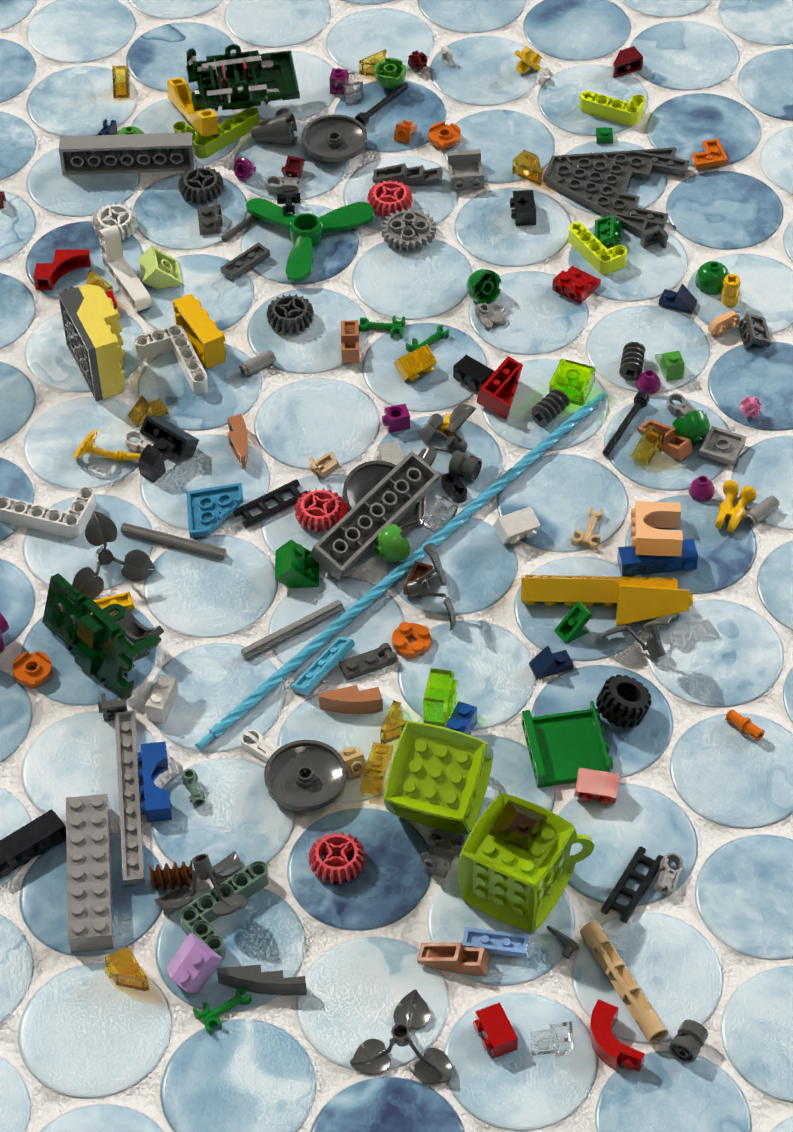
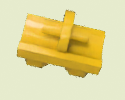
(529, 58)

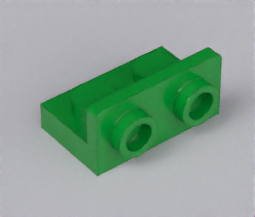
(608, 230)

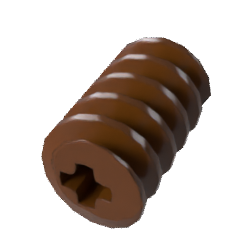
(171, 876)

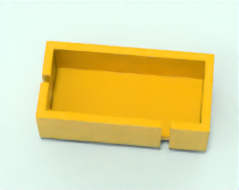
(200, 329)

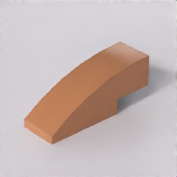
(350, 341)
(238, 439)
(673, 445)
(351, 700)
(454, 958)

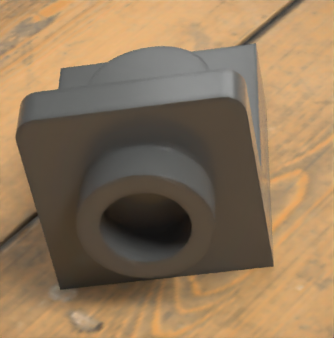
(110, 707)

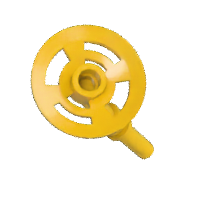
(89, 447)

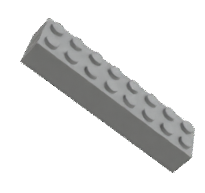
(126, 153)
(379, 508)
(89, 873)

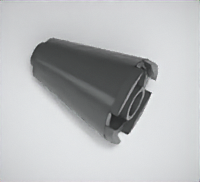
(276, 129)

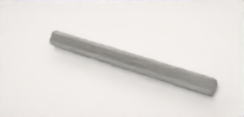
(172, 540)
(292, 629)

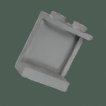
(465, 169)

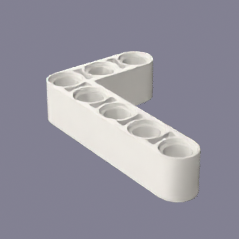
(120, 269)
(174, 339)
(50, 520)

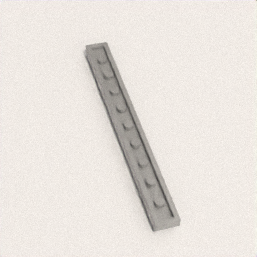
(129, 798)

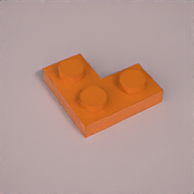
(711, 157)

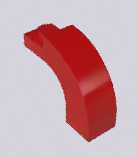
(606, 1045)

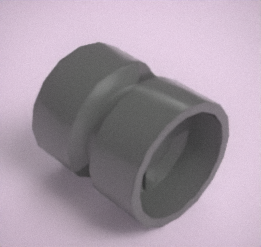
(463, 465)
(688, 1041)

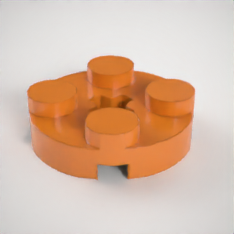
(451, 138)
(411, 631)
(36, 677)

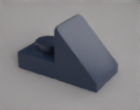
(680, 300)
(549, 664)

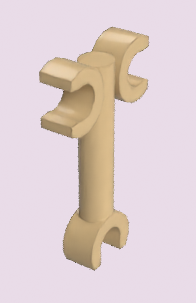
(588, 539)

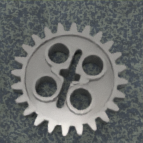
(408, 229)

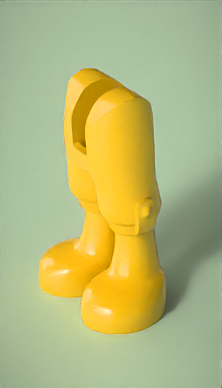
(726, 508)

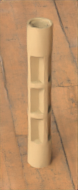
(624, 982)

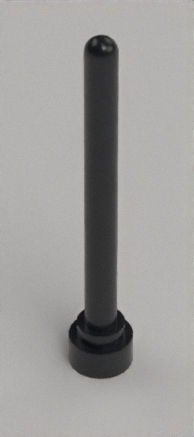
(364, 117)
(640, 401)

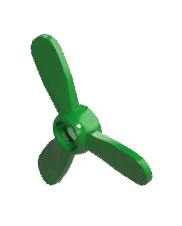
(301, 255)

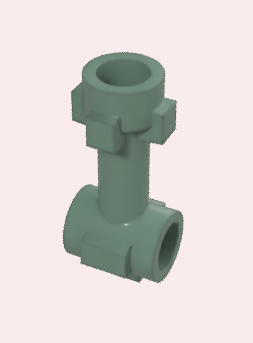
(189, 780)

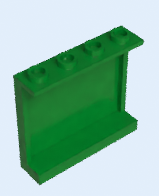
(564, 744)

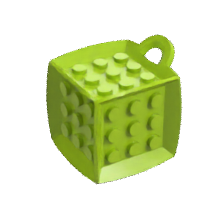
(438, 777)
(515, 881)

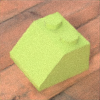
(159, 269)

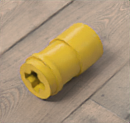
(730, 290)

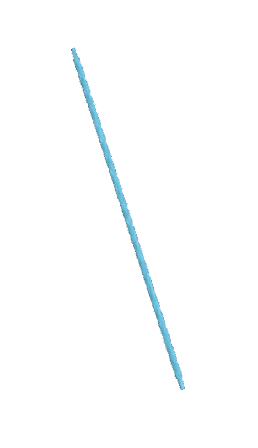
(387, 582)

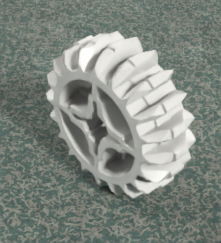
(117, 215)

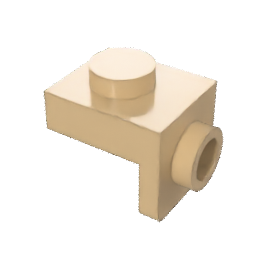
(325, 464)
(354, 761)

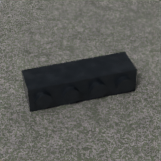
(30, 841)

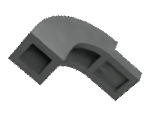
(134, 629)

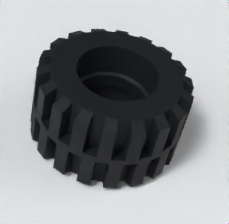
(623, 701)

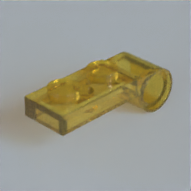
(376, 768)

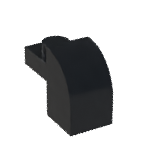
(152, 459)

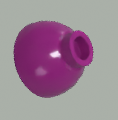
(244, 168)
(648, 382)
(701, 489)

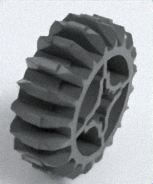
(200, 185)
(290, 314)

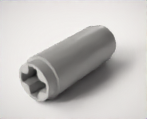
(257, 363)
(761, 511)

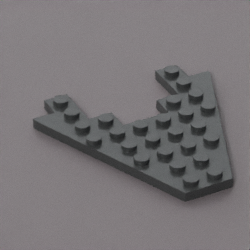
(603, 178)

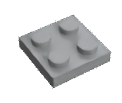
(722, 446)

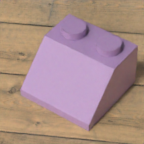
(193, 964)

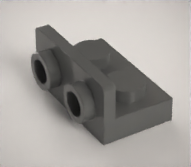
(209, 220)
(754, 330)

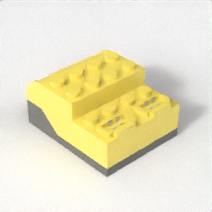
(94, 338)

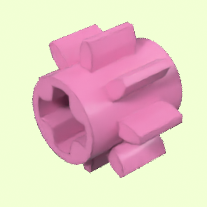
(750, 406)

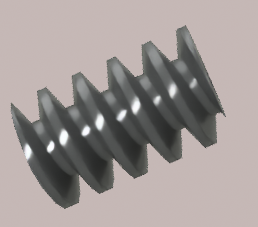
(632, 361)
(550, 407)

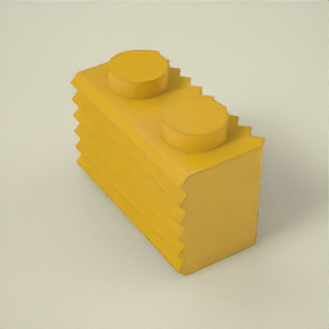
(416, 362)

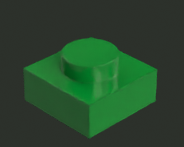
(604, 135)

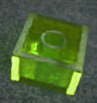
(574, 380)
(440, 697)

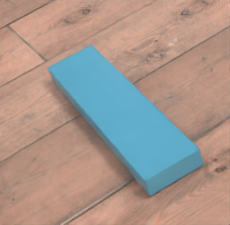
(322, 665)

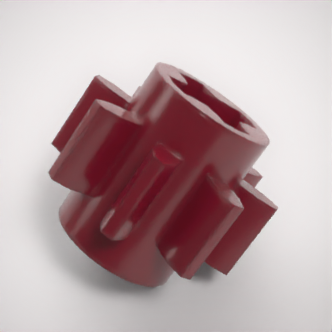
(417, 60)

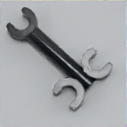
(288, 199)

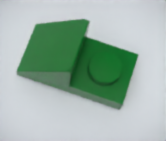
(574, 623)

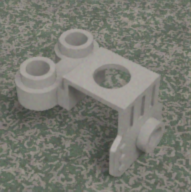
(443, 851)

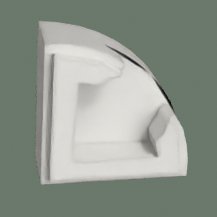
(447, 57)

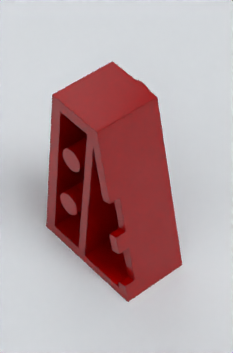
(500, 388)

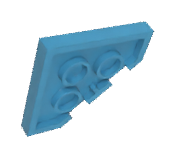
(211, 507)

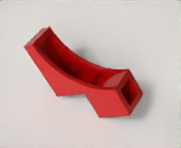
(64, 261)

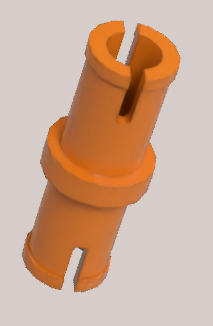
(744, 725)

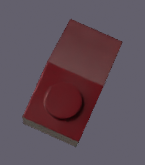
(627, 61)

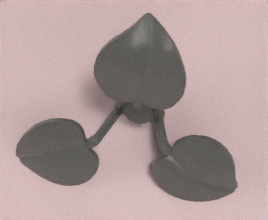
(453, 443)
(100, 531)
(421, 584)
(653, 644)
(203, 869)
(373, 1056)

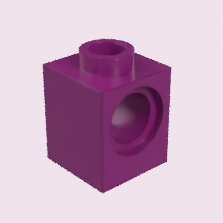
(337, 80)
(396, 418)

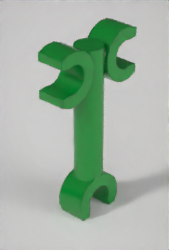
(394, 327)
(439, 334)
(210, 1017)

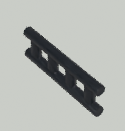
(267, 512)
(635, 895)

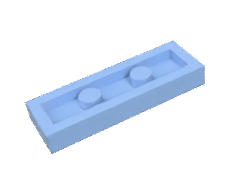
(497, 942)

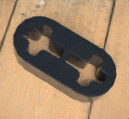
(458, 486)

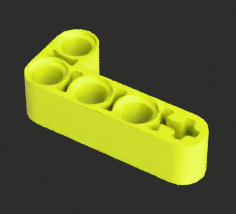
(613, 109)
(600, 257)

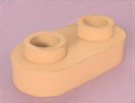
(724, 323)

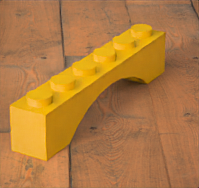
(180, 95)

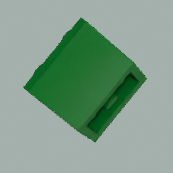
(295, 566)

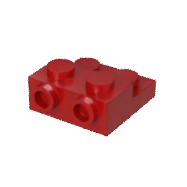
(575, 284)

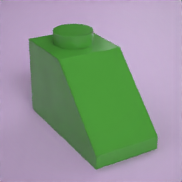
(671, 365)

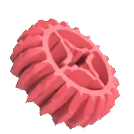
(389, 197)
(318, 510)
(336, 865)

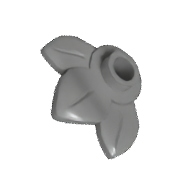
(490, 314)

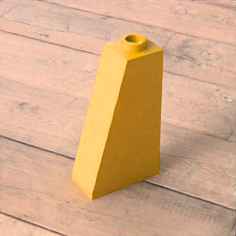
(645, 602)

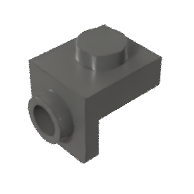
(653, 236)

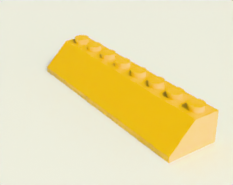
(583, 588)

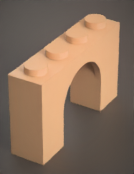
(652, 541)

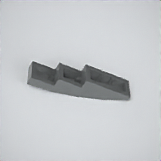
(409, 176)
(261, 982)

